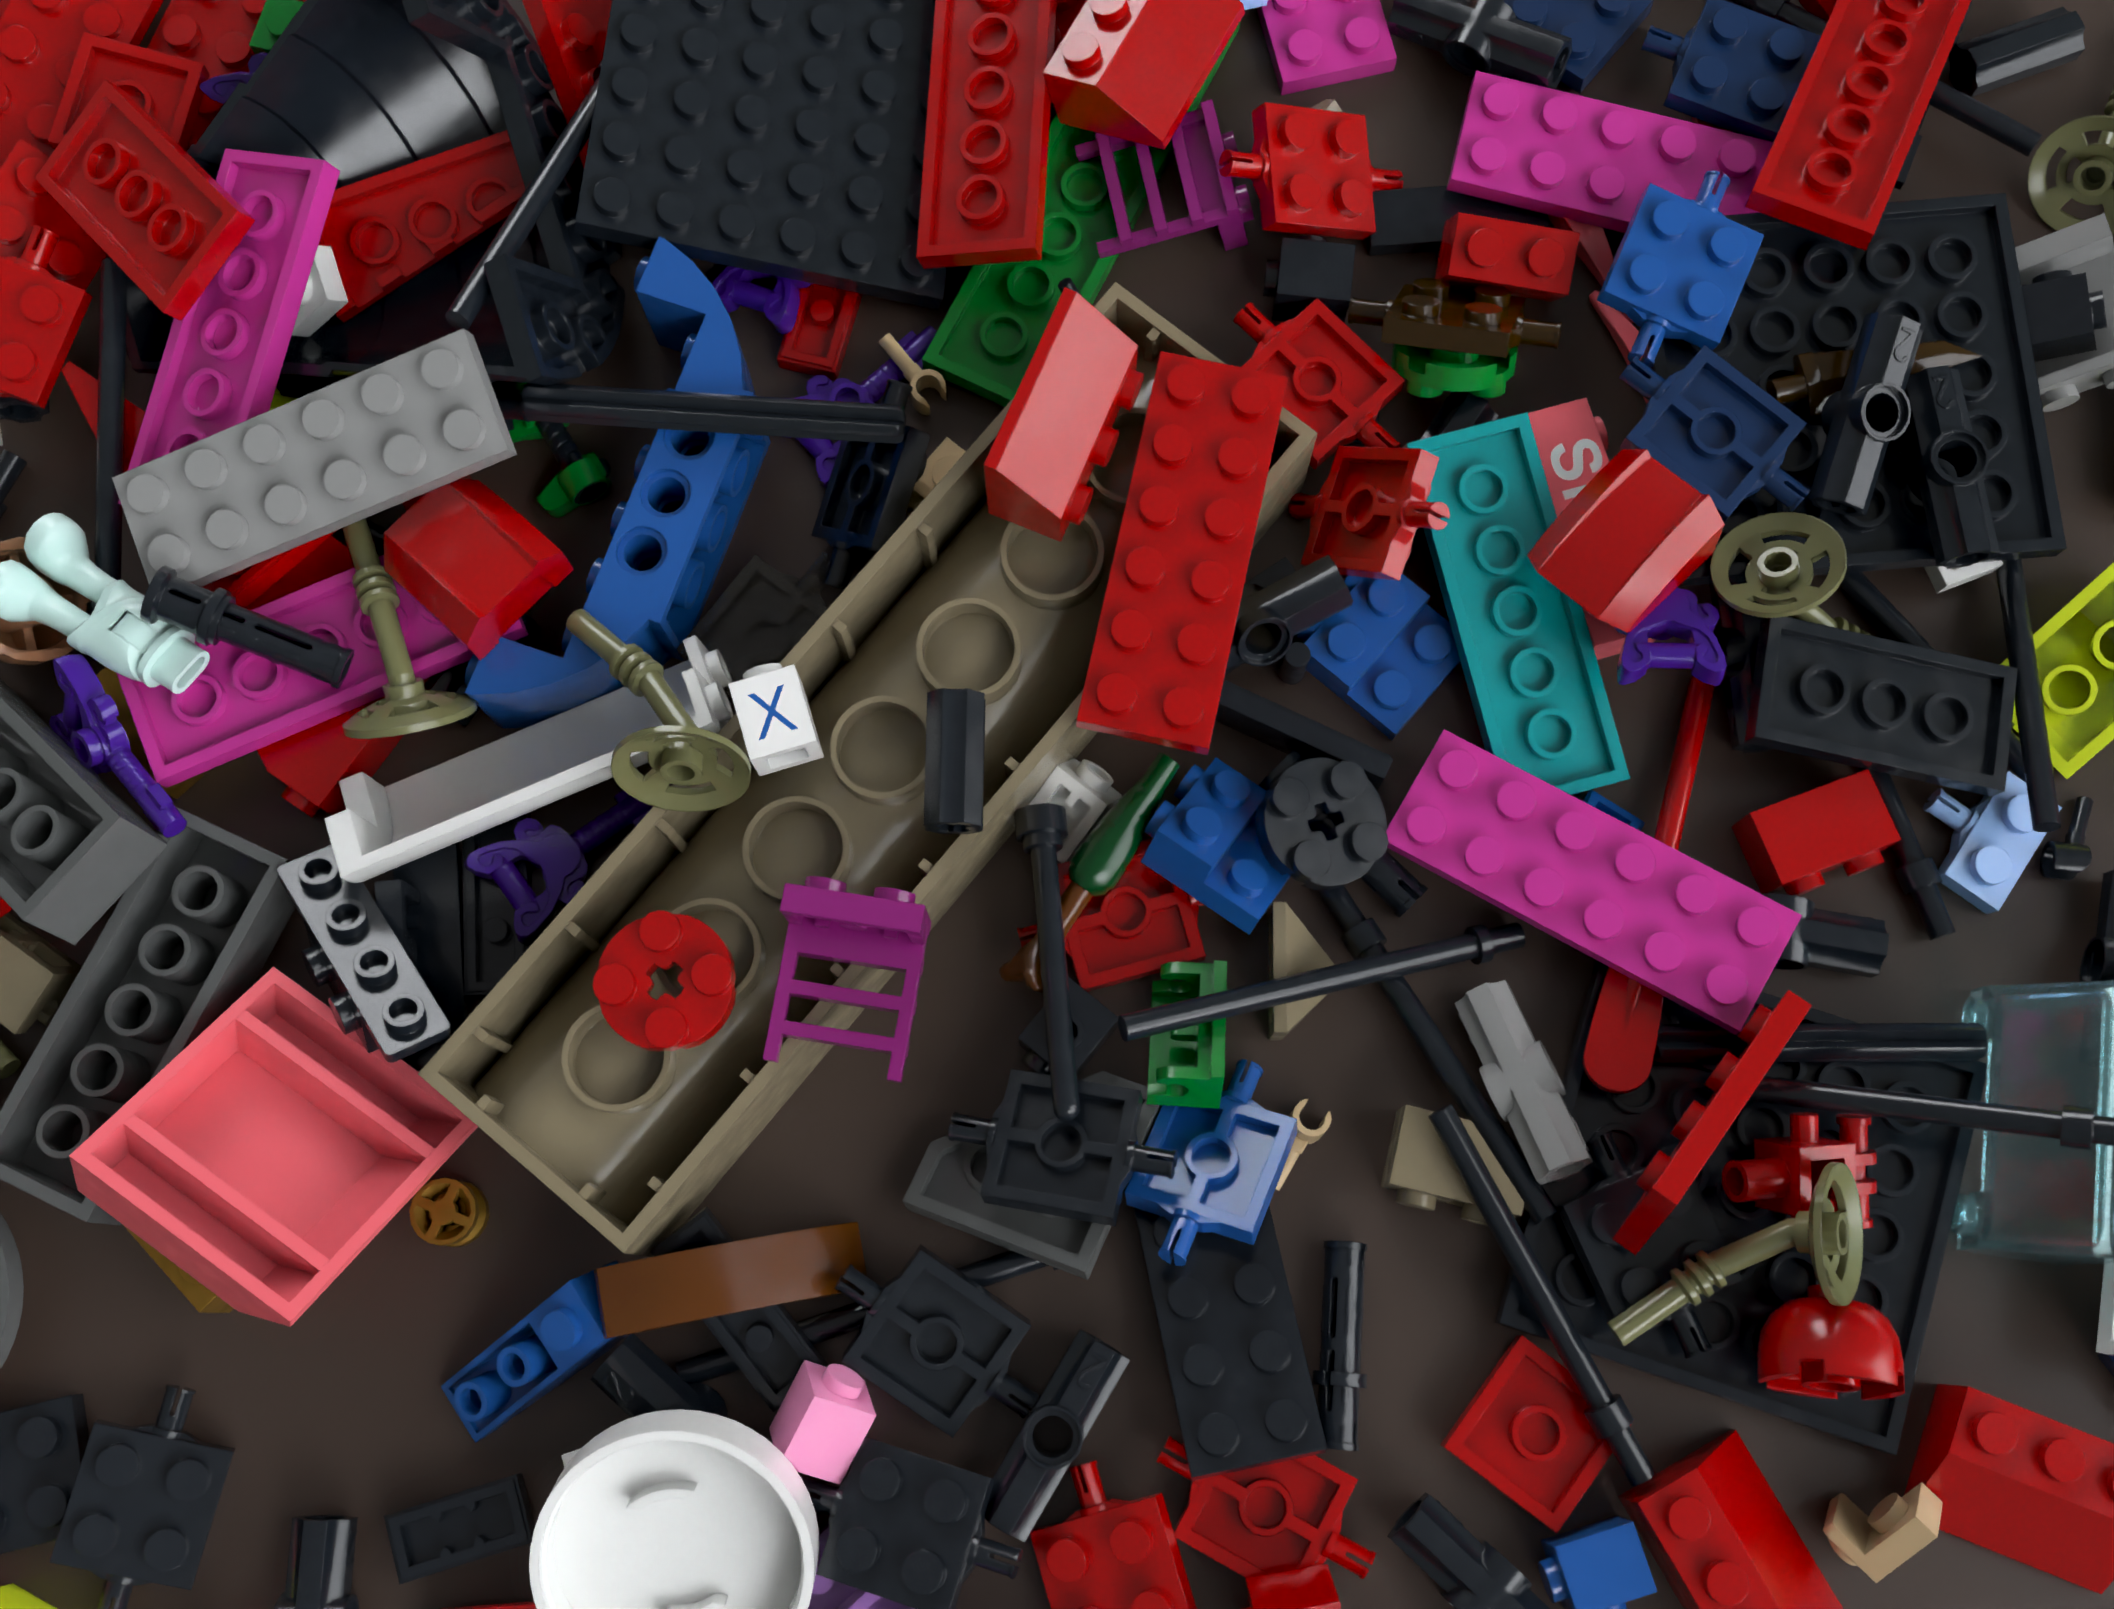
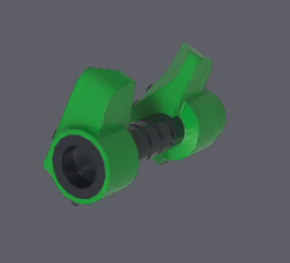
(581, 477)

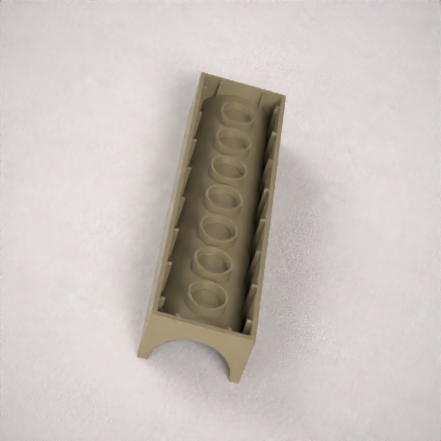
(941, 605)

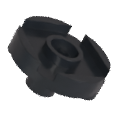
(1357, 815)

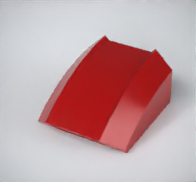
(1628, 539)
(472, 561)

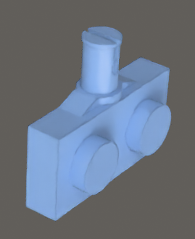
(1988, 843)

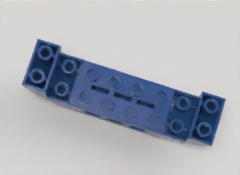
(668, 532)

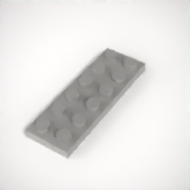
(317, 463)

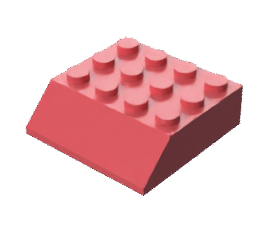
(269, 1151)

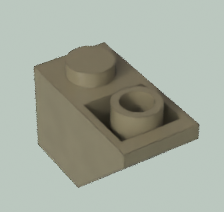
(1425, 1173)

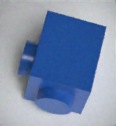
(1596, 1566)

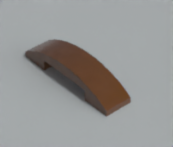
(726, 1278)

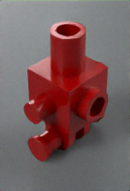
(1790, 1166)

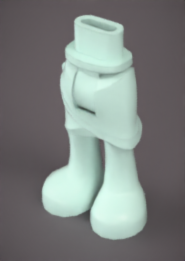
(114, 629)

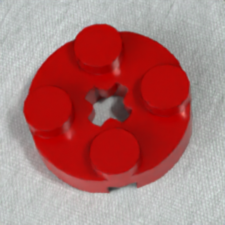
(669, 1022)

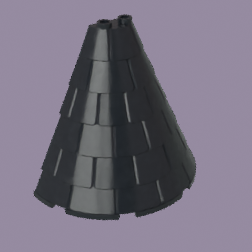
(391, 87)

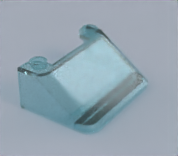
(2035, 1197)

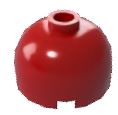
(1830, 1349)

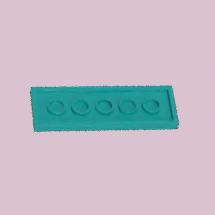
(1513, 629)

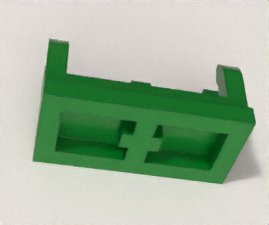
(1188, 1062)

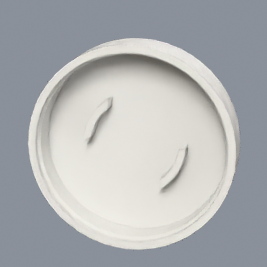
(676, 1519)

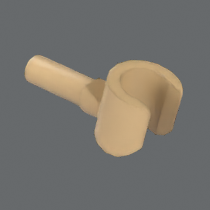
(914, 374)
(1303, 1137)

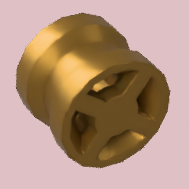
(436, 1207)

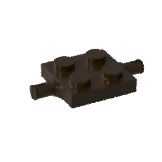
(1455, 320)

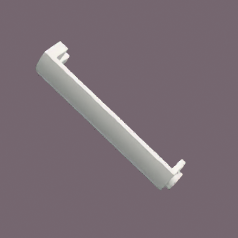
(511, 774)

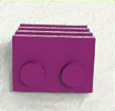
(1208, 195)
(854, 930)

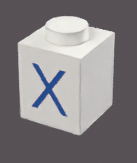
(775, 718)

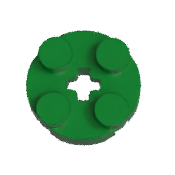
(1437, 370)

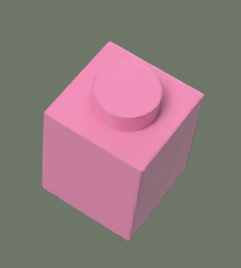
(823, 1420)

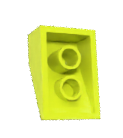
(2078, 675)

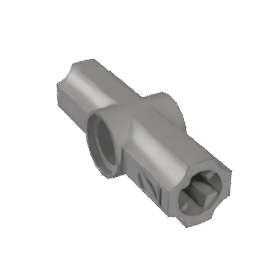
(1523, 1082)

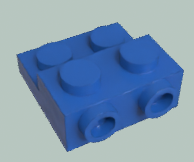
(1383, 651)
(1213, 846)

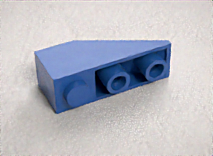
(531, 1358)

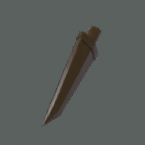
(1824, 373)

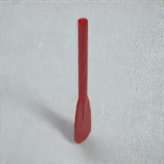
(1628, 1013)

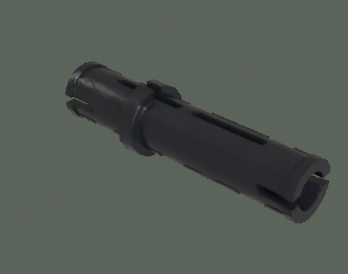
(1341, 1344)

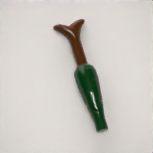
(1100, 860)

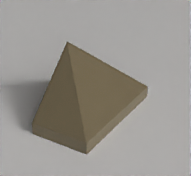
(1289, 953)

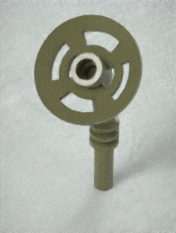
(2090, 180)
(1782, 569)
(406, 702)
(677, 750)
(1827, 1235)

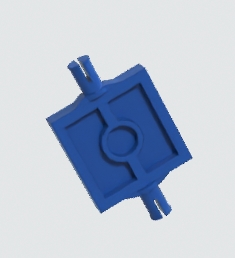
(1680, 268)
(1223, 1168)

